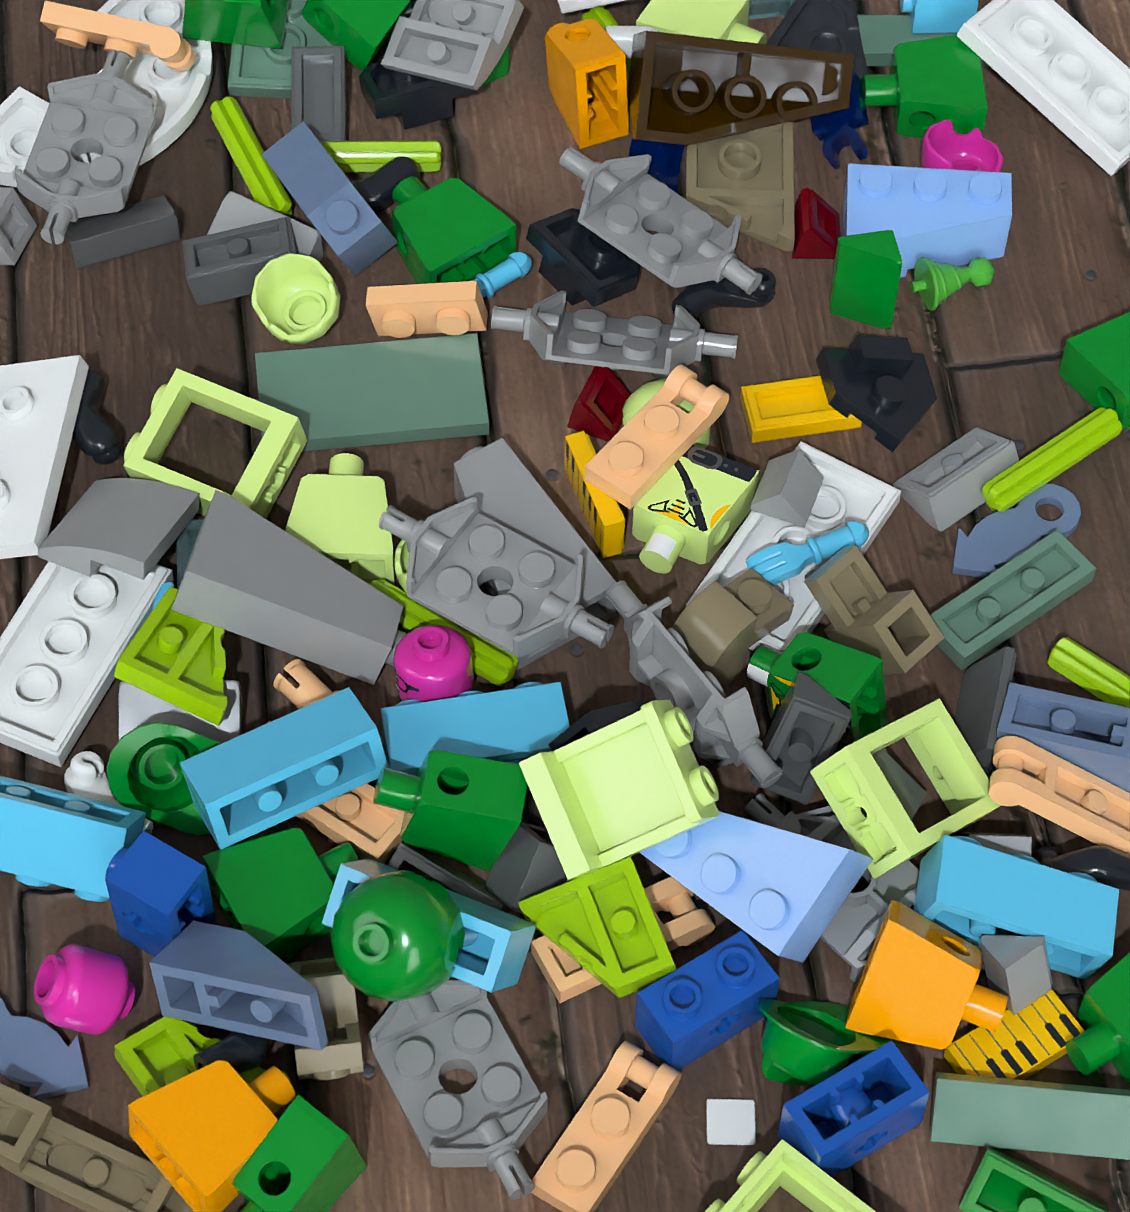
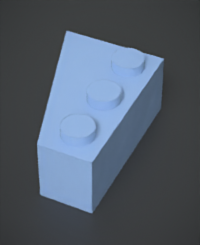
(931, 211)
(763, 878)

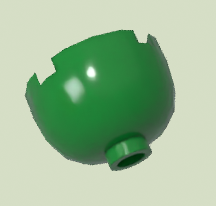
(397, 936)

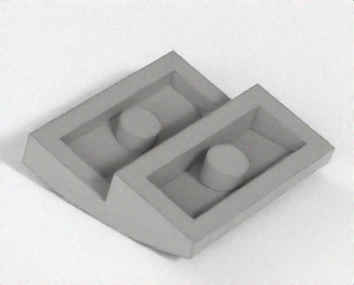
(453, 39)
(121, 526)

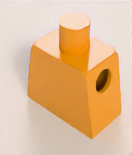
(584, 63)
(921, 984)
(207, 1129)

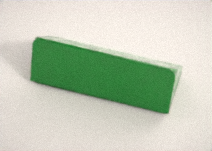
(866, 278)
(1014, 1186)

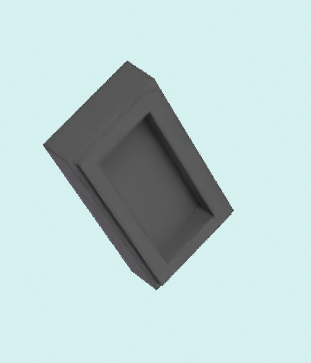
(319, 90)

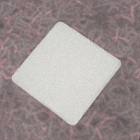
(730, 1122)

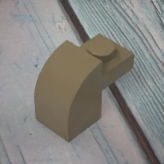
(870, 618)
(729, 620)
(340, 1018)

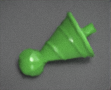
(940, 280)

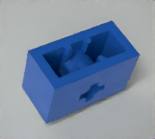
(156, 893)
(705, 1001)
(855, 1110)

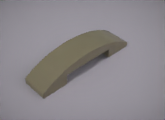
(76, 1163)

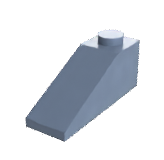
(329, 198)
(1073, 728)
(236, 985)

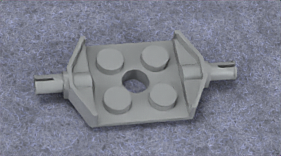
(86, 116)
(627, 202)
(612, 342)
(463, 549)
(721, 726)
(862, 913)
(450, 1031)

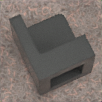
(525, 867)

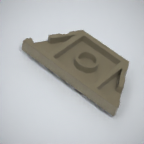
(749, 178)

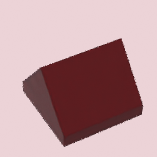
(815, 227)
(599, 405)

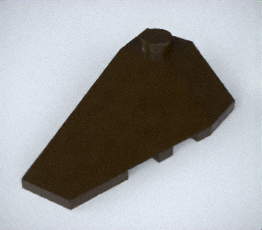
(715, 88)

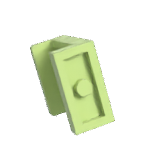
(621, 789)

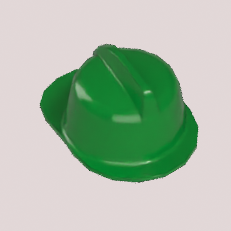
(148, 774)
(809, 1041)

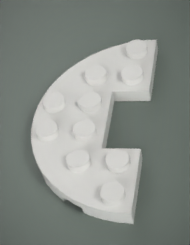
(174, 94)

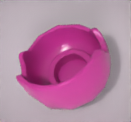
(949, 150)

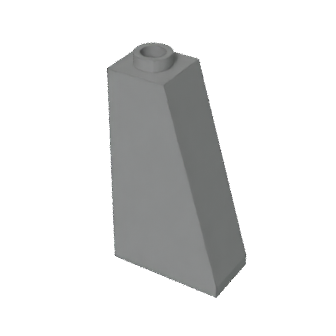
(518, 502)
(285, 594)

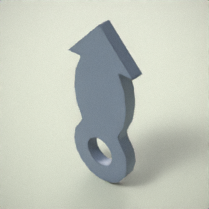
(1012, 532)
(39, 1057)

